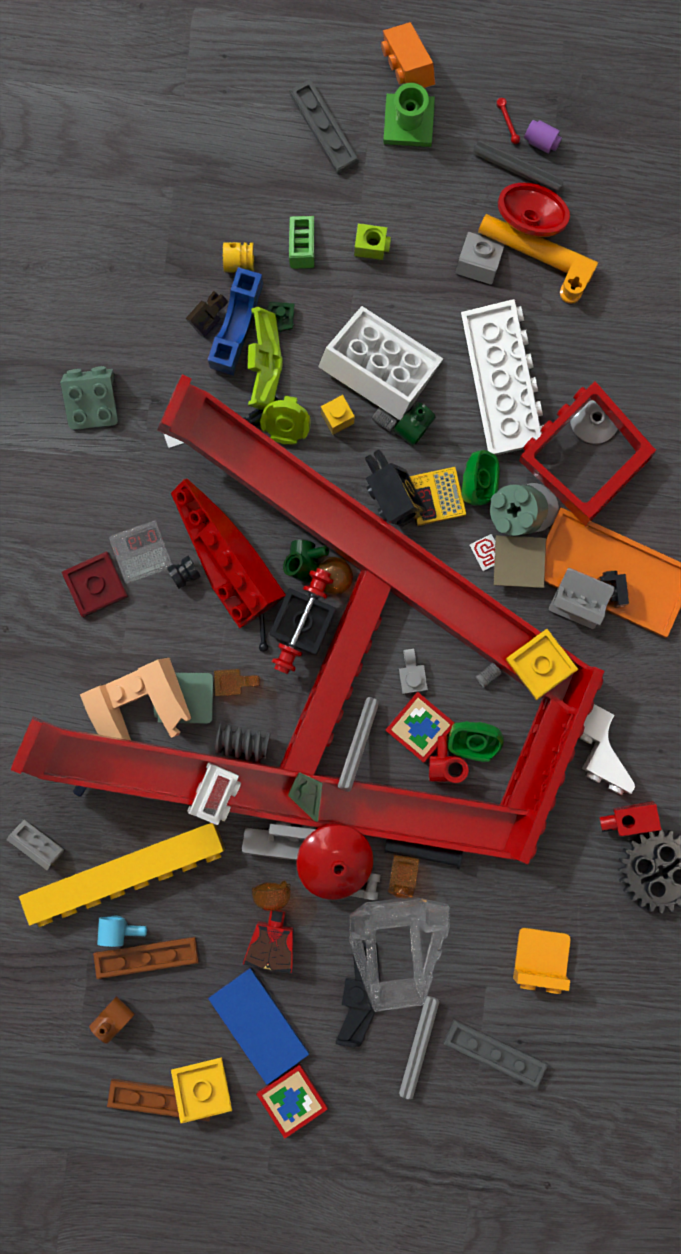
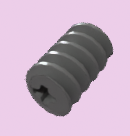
(242, 743)

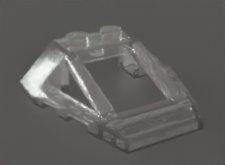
(412, 912)

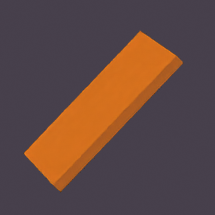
(650, 575)

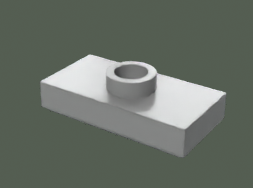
(35, 844)

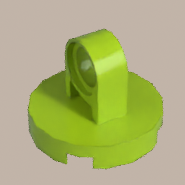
(285, 421)

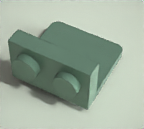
(89, 398)
(198, 695)

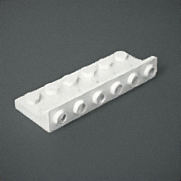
(503, 376)

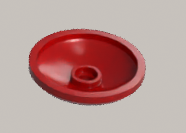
(533, 209)
(325, 850)

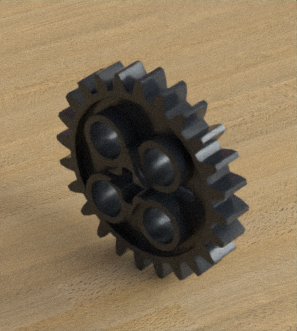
(649, 849)

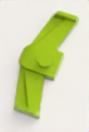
(265, 358)

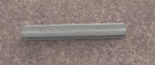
(358, 744)
(419, 1047)

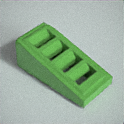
(301, 256)

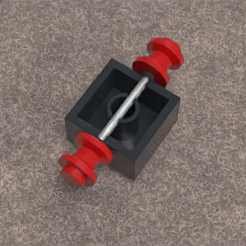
(302, 621)

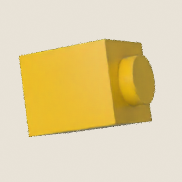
(337, 414)

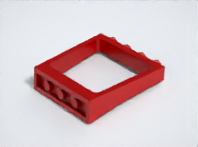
(644, 452)

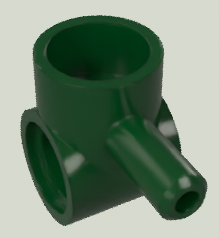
(415, 423)
(301, 560)

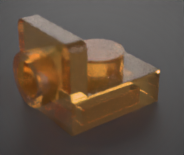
(403, 876)

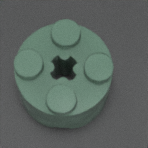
(505, 509)

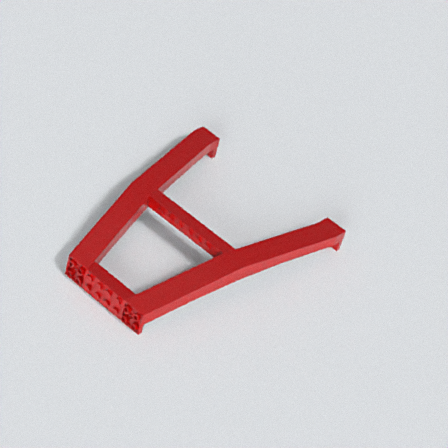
(387, 564)

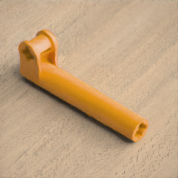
(577, 266)

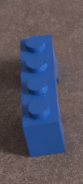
(231, 338)

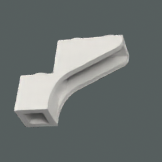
(602, 761)

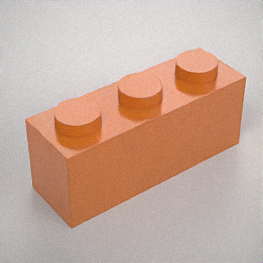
(408, 56)

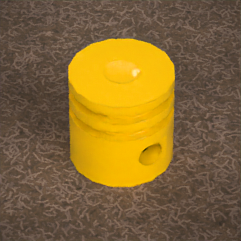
(237, 256)

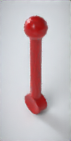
(501, 103)

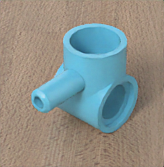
(114, 929)

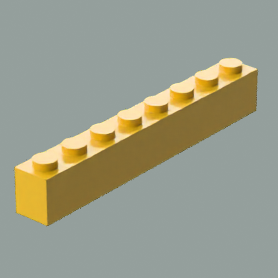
(121, 873)

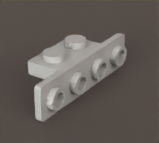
(279, 842)

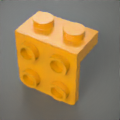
(542, 960)

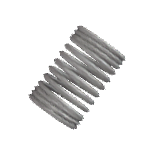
(392, 423)
(480, 678)

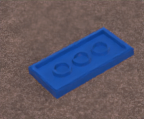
(258, 1026)

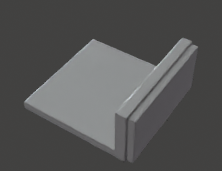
(479, 258)

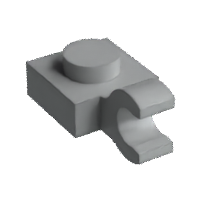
(413, 676)

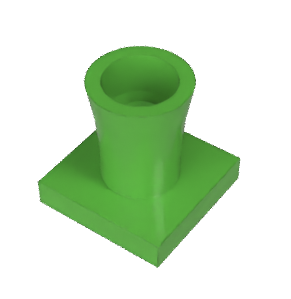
(409, 116)

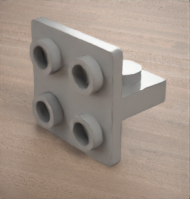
(581, 598)

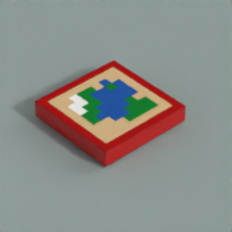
(419, 727)
(292, 1100)

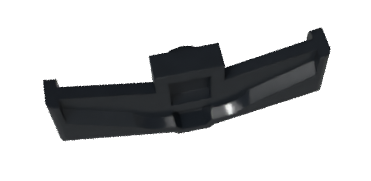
(360, 1009)

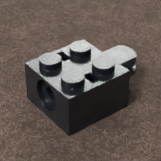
(393, 491)

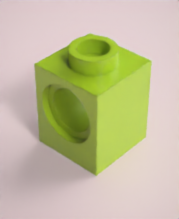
(368, 232)

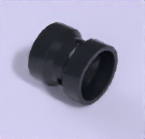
(181, 573)

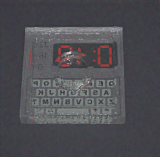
(140, 551)

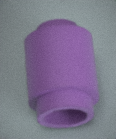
(543, 136)

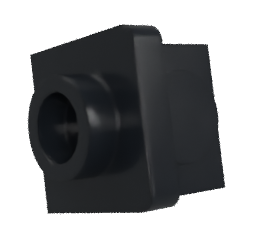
(620, 593)

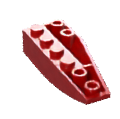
(227, 557)

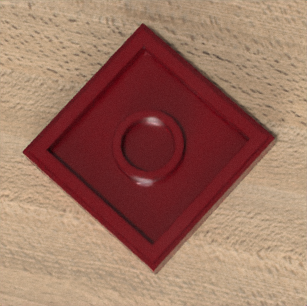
(94, 584)

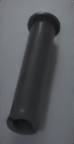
(424, 852)

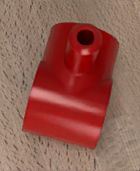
(439, 764)

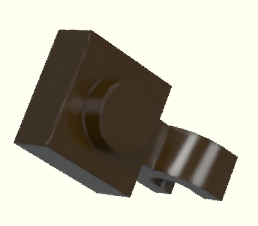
(205, 315)

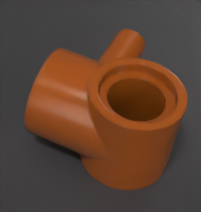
(111, 1020)

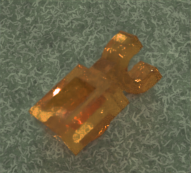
(231, 682)

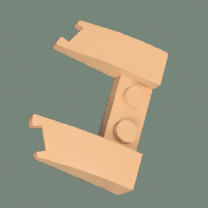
(153, 679)

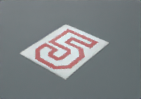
(484, 551)

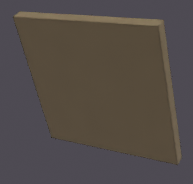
(519, 561)

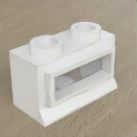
(214, 794)

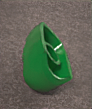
(480, 478)
(475, 740)

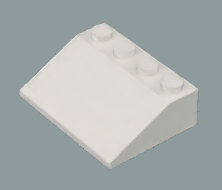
(380, 362)

